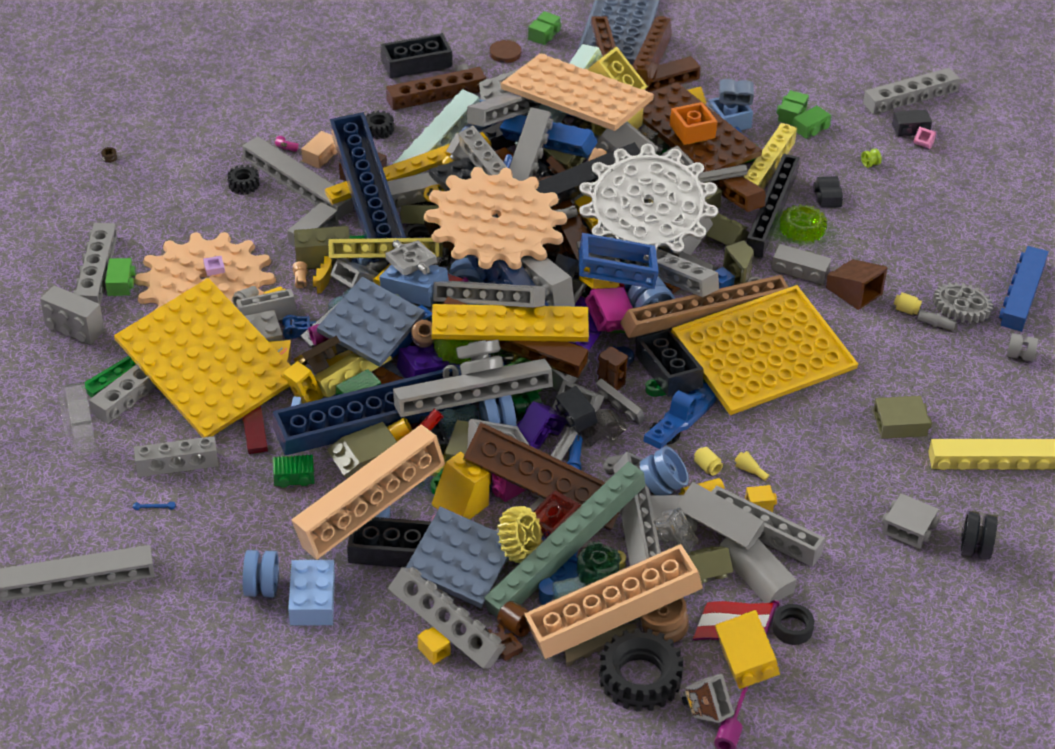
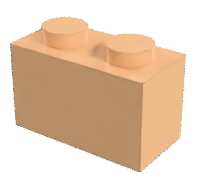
(319, 150)

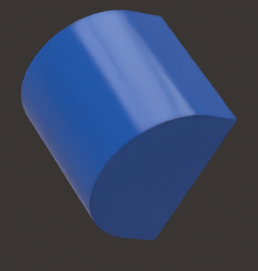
(545, 591)

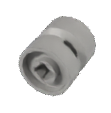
(1015, 347)

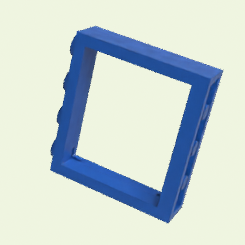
(618, 271)

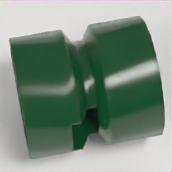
(522, 403)

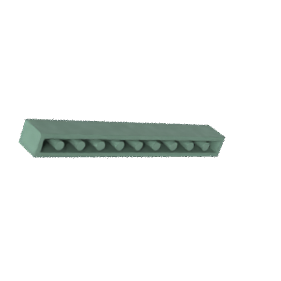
(567, 538)

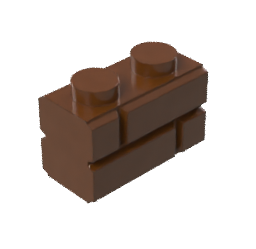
(612, 367)

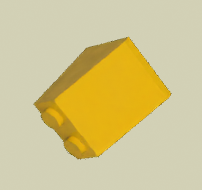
(462, 488)
(747, 649)

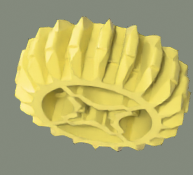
(519, 533)

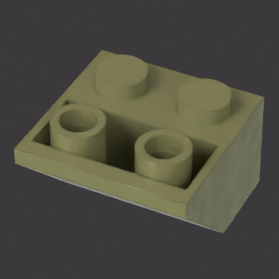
(727, 230)

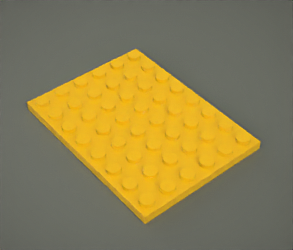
(765, 349)
(205, 358)

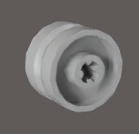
(479, 356)

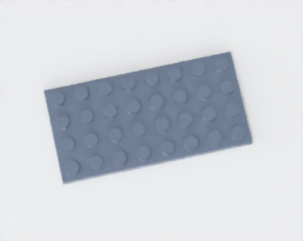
(628, 23)

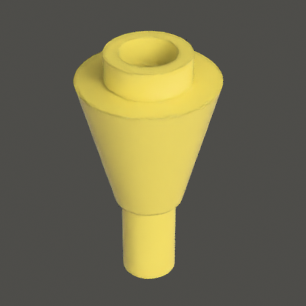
(747, 463)

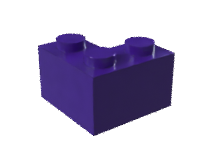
(539, 422)

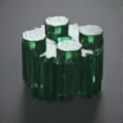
(597, 562)

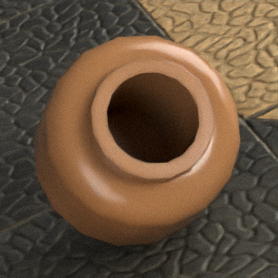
(422, 334)

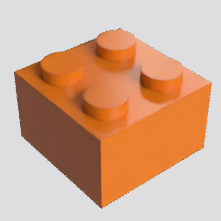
(693, 123)

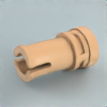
(300, 273)

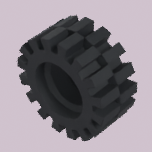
(380, 124)
(238, 185)

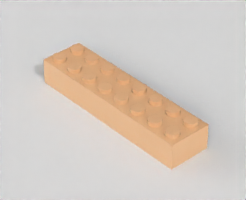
(368, 492)
(613, 601)

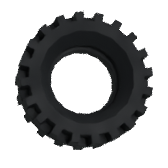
(641, 647)

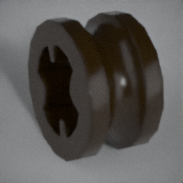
(109, 154)

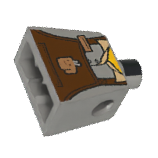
(709, 699)

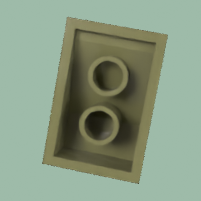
(360, 448)

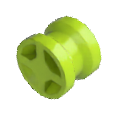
(871, 158)

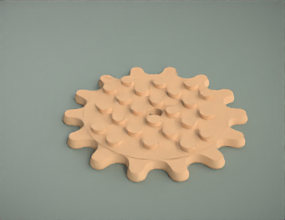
(469, 223)
(184, 266)

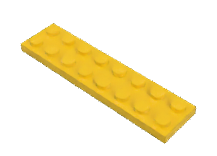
(510, 323)

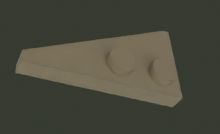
(595, 644)

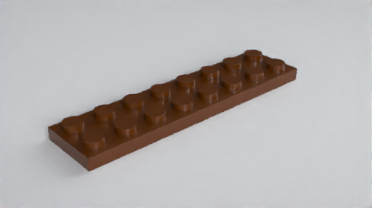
(530, 467)

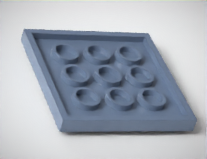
(371, 321)
(459, 556)

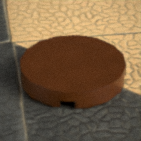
(505, 51)

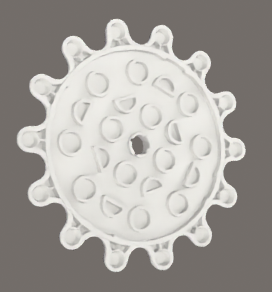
(671, 186)

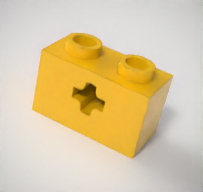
(303, 383)

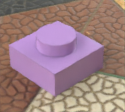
(214, 265)

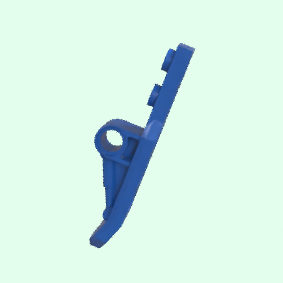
(683, 413)

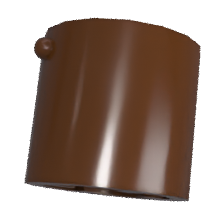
(513, 618)

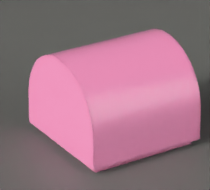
(925, 138)

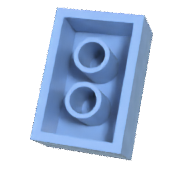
(311, 592)

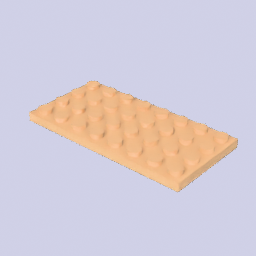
(577, 91)

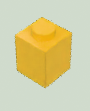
(762, 496)
(434, 645)

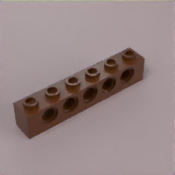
(434, 88)

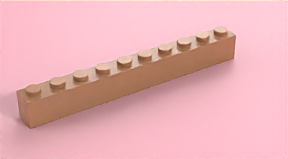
(693, 307)

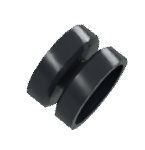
(976, 534)

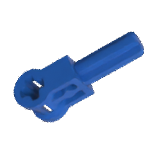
(299, 325)

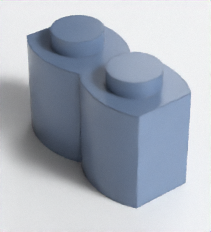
(736, 92)

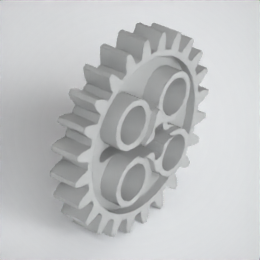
(963, 302)

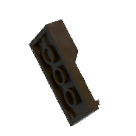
(316, 355)

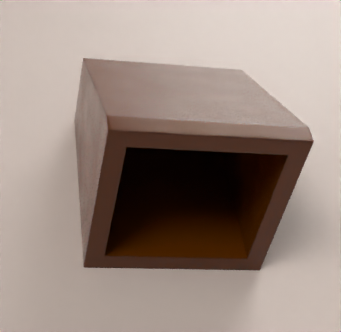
(857, 282)

